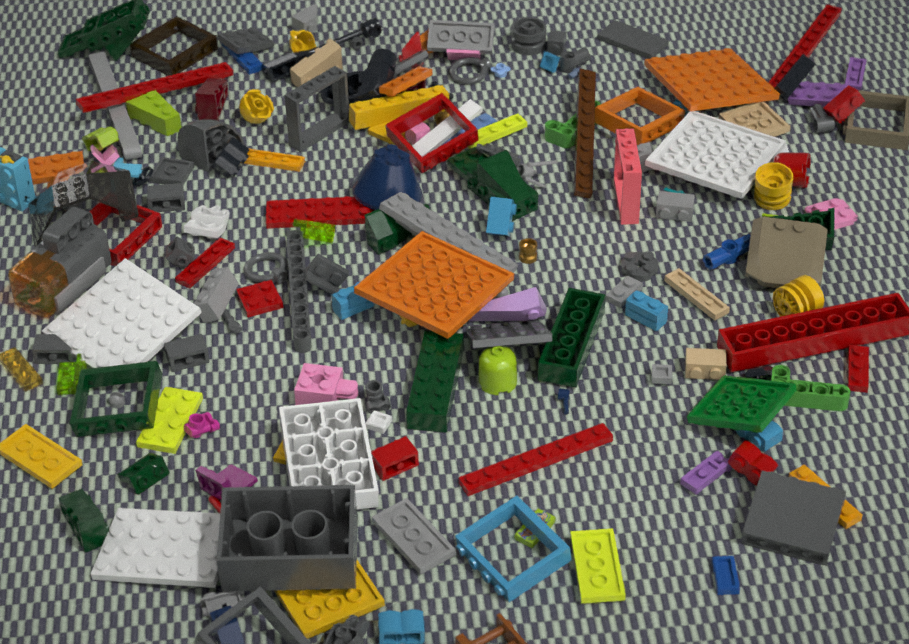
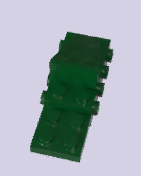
(109, 29)
(495, 178)

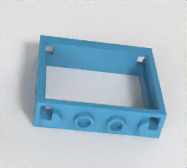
(510, 590)

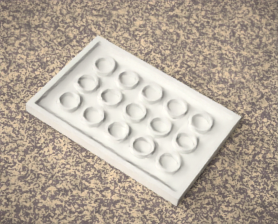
(160, 548)

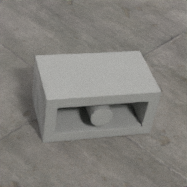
(675, 206)

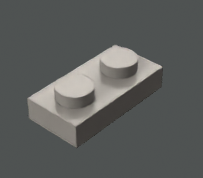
(623, 290)

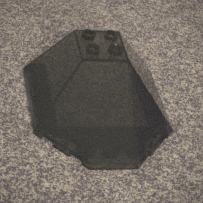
(80, 183)

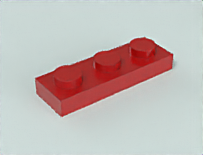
(858, 368)

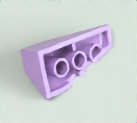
(514, 307)

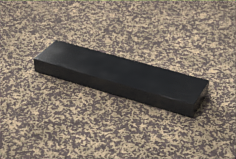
(794, 76)

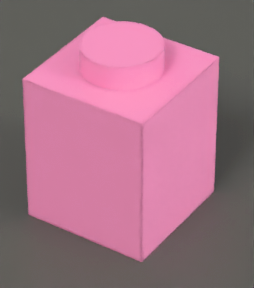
(417, 132)

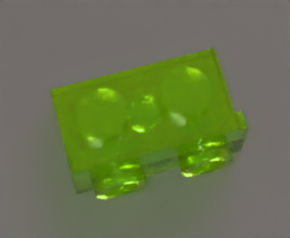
(316, 230)
(69, 375)

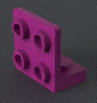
(228, 477)

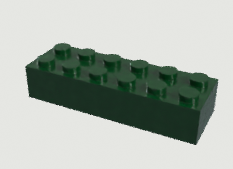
(572, 337)
(435, 382)

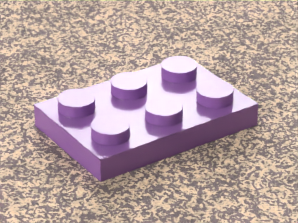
(815, 93)

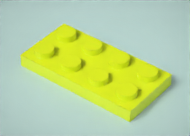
(171, 415)
(597, 566)

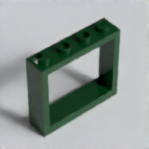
(111, 376)

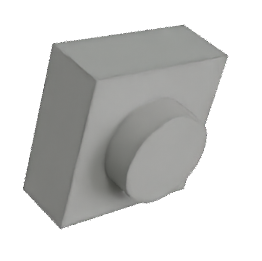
(661, 374)

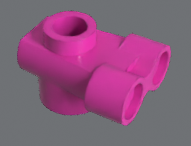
(201, 424)

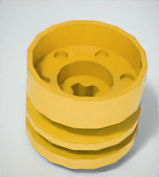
(773, 186)
(798, 296)

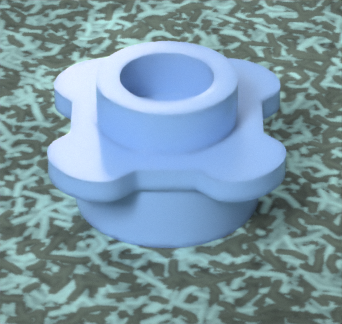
(500, 70)

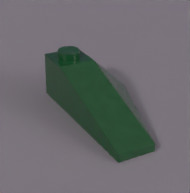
(384, 232)

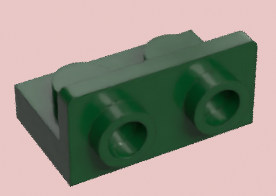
(144, 472)

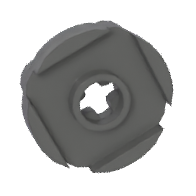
(632, 260)

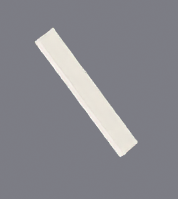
(446, 129)

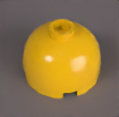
(255, 107)

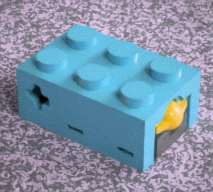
(15, 180)

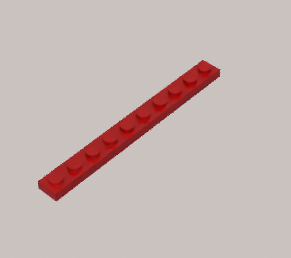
(809, 41)
(161, 85)

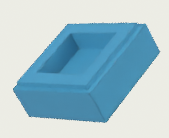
(549, 62)

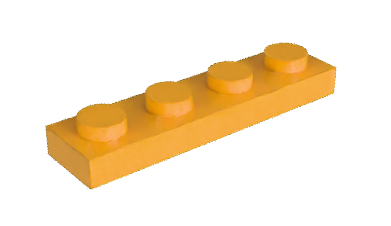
(849, 514)

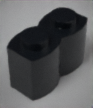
(230, 158)

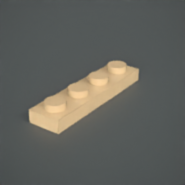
(697, 294)

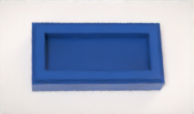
(725, 575)

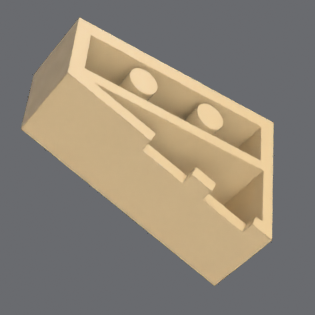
(322, 60)

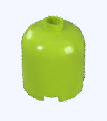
(497, 370)

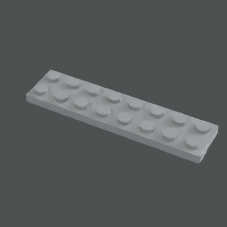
(419, 218)

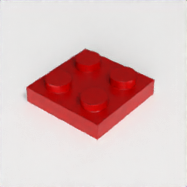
(259, 298)

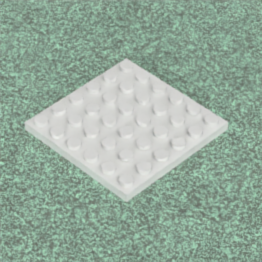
(715, 153)
(123, 318)

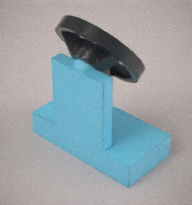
(136, 171)

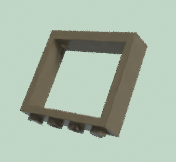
(877, 137)

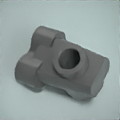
(376, 397)

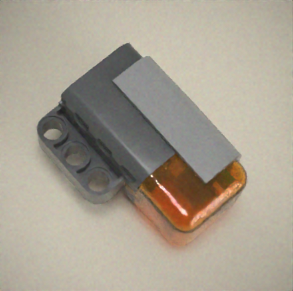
(61, 265)

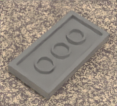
(460, 36)
(413, 536)

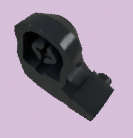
(365, 84)

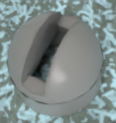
(117, 400)

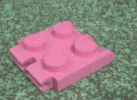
(843, 215)

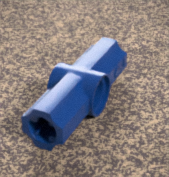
(727, 252)

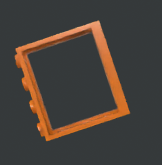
(670, 113)

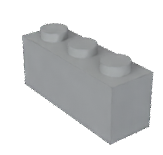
(216, 294)

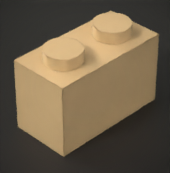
(705, 363)

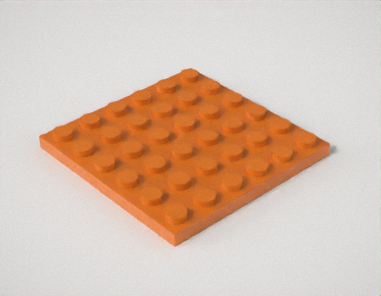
(711, 79)
(434, 284)

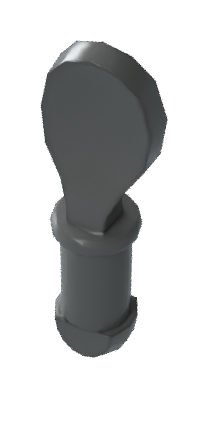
(234, 327)

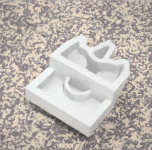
(207, 222)

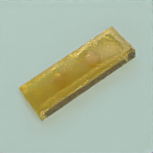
(20, 369)

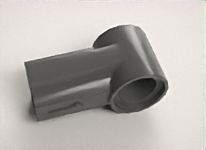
(571, 59)
(821, 120)

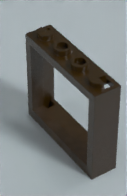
(206, 45)

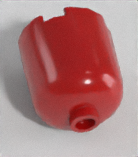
(798, 163)

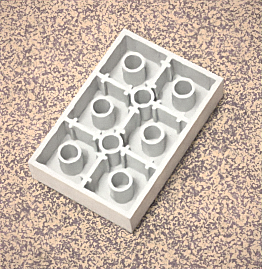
(329, 447)

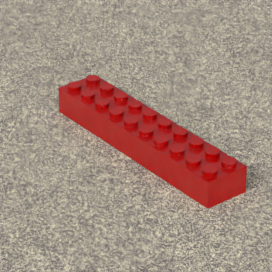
(814, 332)

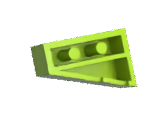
(155, 112)

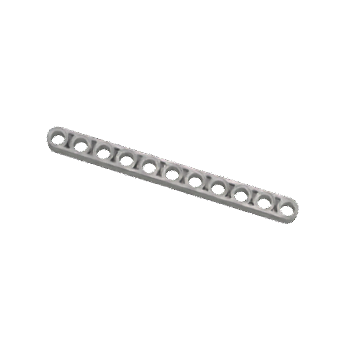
(117, 113)

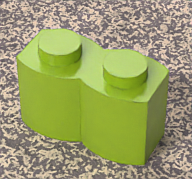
(101, 138)

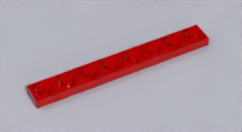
(535, 459)

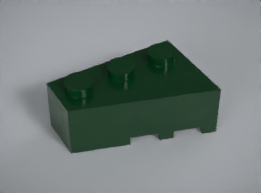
(84, 519)

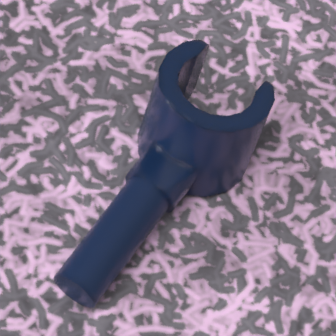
(563, 394)

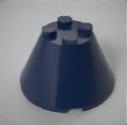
(385, 176)

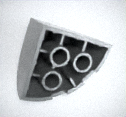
(203, 141)

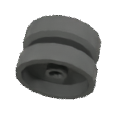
(528, 36)

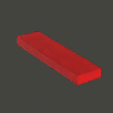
(205, 263)

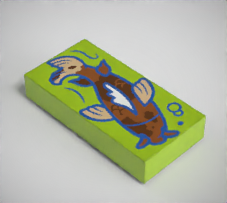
(526, 537)

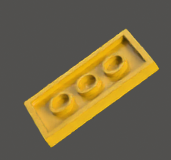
(39, 456)

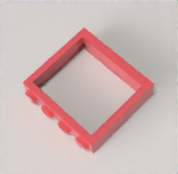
(627, 176)

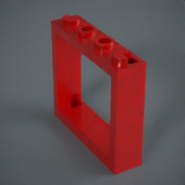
(421, 113)
(149, 226)

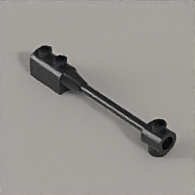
(281, 66)

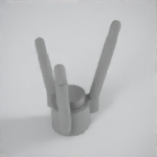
(527, 171)

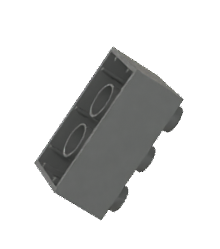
(288, 538)

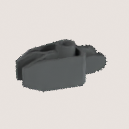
(347, 632)

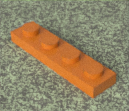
(405, 81)

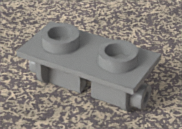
(215, 601)

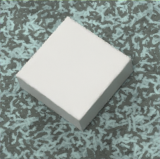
(378, 422)

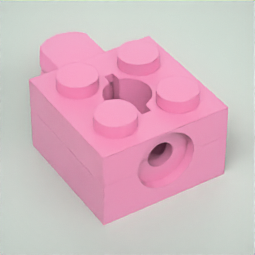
(323, 384)

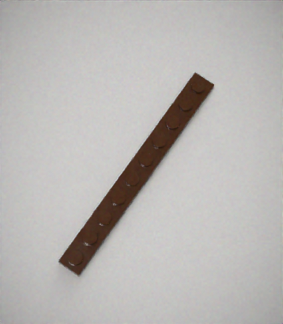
(585, 134)

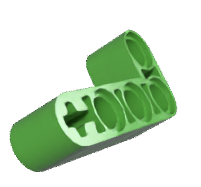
(562, 134)
(813, 394)

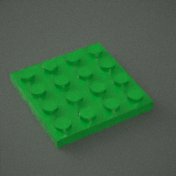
(742, 403)

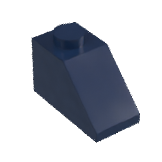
(228, 633)

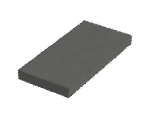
(632, 39)

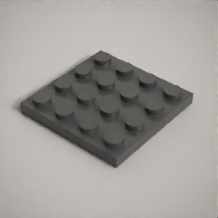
(508, 335)

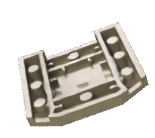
(785, 251)

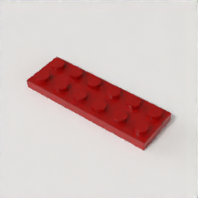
(324, 210)

